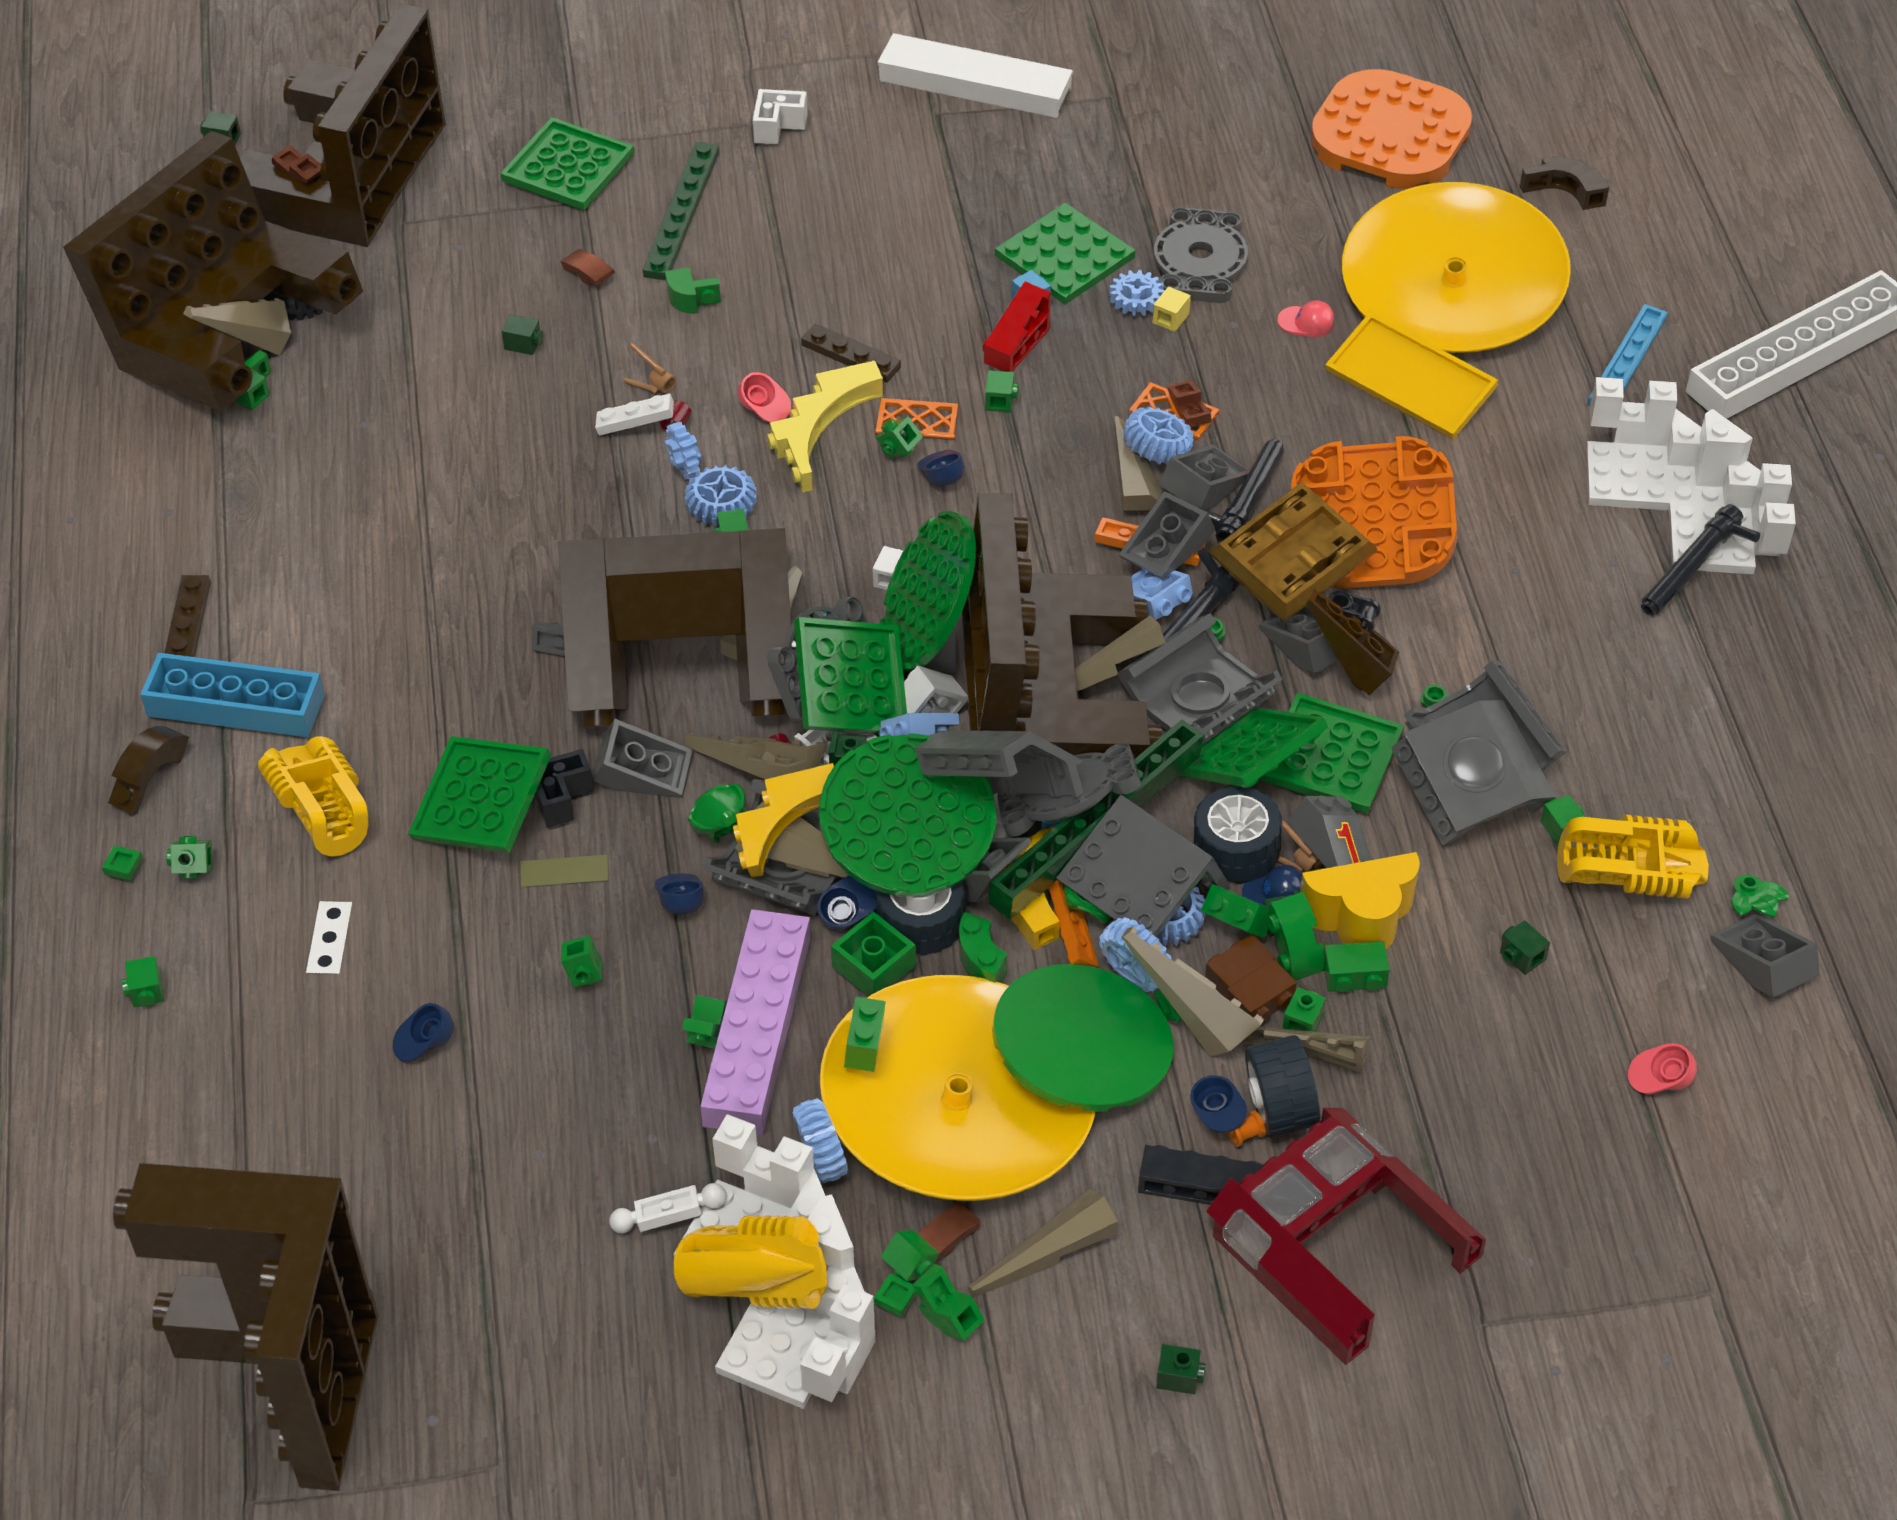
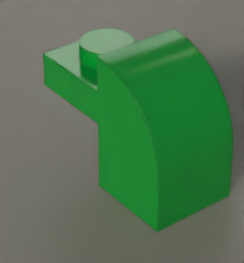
(688, 294)
(258, 390)
(705, 1021)
(944, 1306)

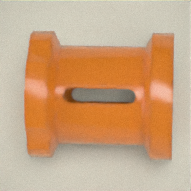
(1252, 1127)

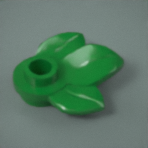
(1757, 895)

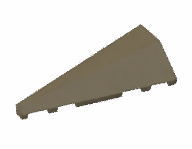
(759, 755)
(1339, 1049)

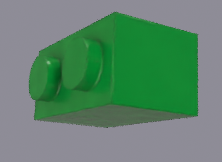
(1236, 910)
(1356, 966)
(864, 1034)

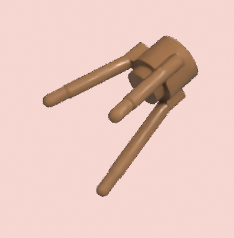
(660, 378)
(1305, 858)

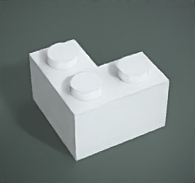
(778, 110)
(933, 692)

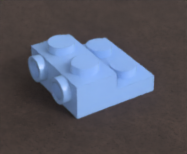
(1161, 593)
(919, 723)

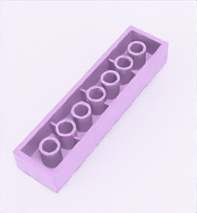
(756, 1019)

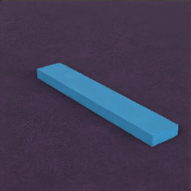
(1635, 345)

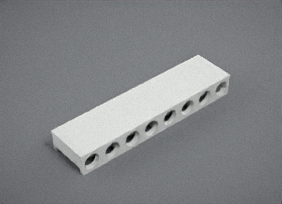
(974, 75)

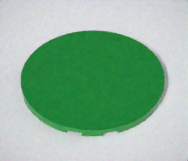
(931, 586)
(904, 827)
(1082, 1037)

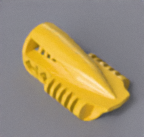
(321, 791)
(1640, 855)
(761, 1258)

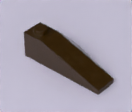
(1363, 654)

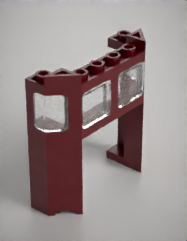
(1301, 1193)

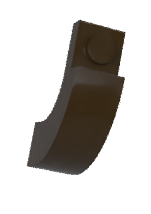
(1568, 175)
(141, 761)

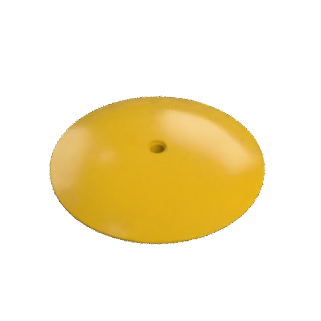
(1457, 265)
(941, 1102)

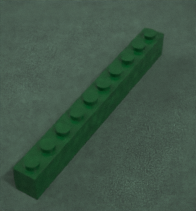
(1047, 858)

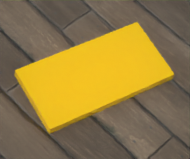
(1412, 375)

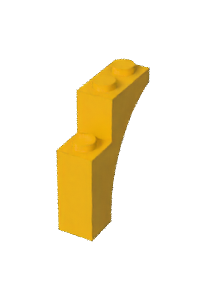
(784, 802)
(1037, 919)

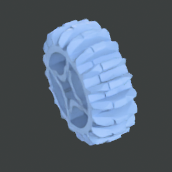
(1157, 434)
(719, 492)
(1184, 924)
(1121, 956)
(818, 1132)

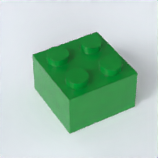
(873, 955)

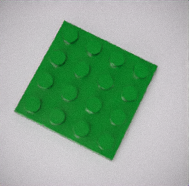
(567, 163)
(1066, 252)
(849, 674)
(1254, 746)
(1346, 757)
(480, 794)

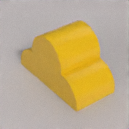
(1363, 897)

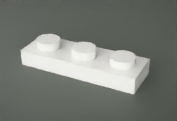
(634, 414)

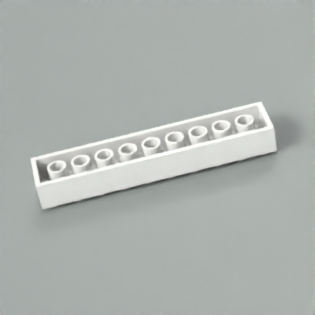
(1796, 347)

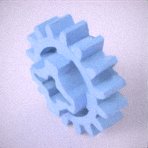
(1135, 292)
(682, 450)

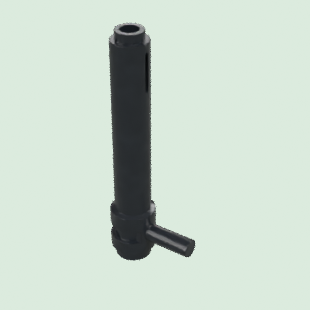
(1250, 491)
(1716, 532)
(1215, 590)

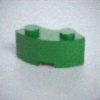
(1292, 925)
(977, 950)

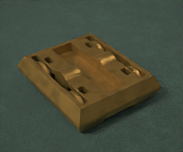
(1293, 544)

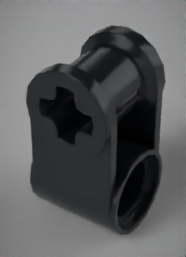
(1355, 606)

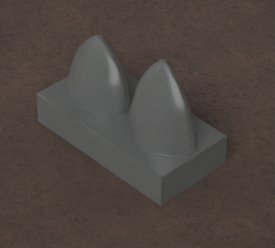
(548, 638)

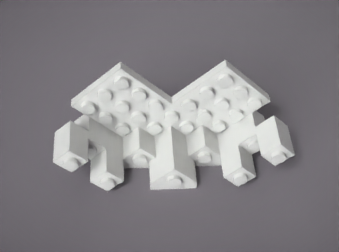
(1690, 470)
(782, 1348)

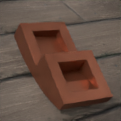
(296, 165)
(590, 267)
(1188, 403)
(950, 1228)

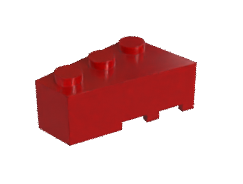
(1019, 328)

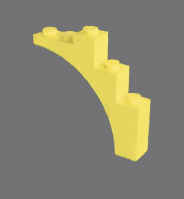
(812, 413)

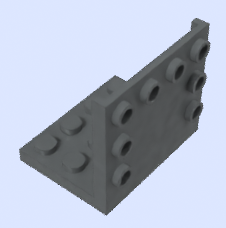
(1138, 867)

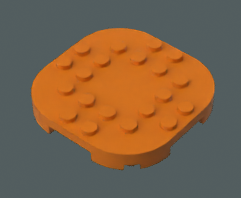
(1391, 127)
(1395, 498)

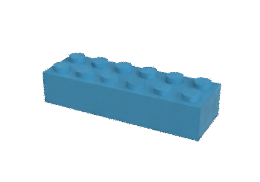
(233, 694)

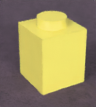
(1171, 309)

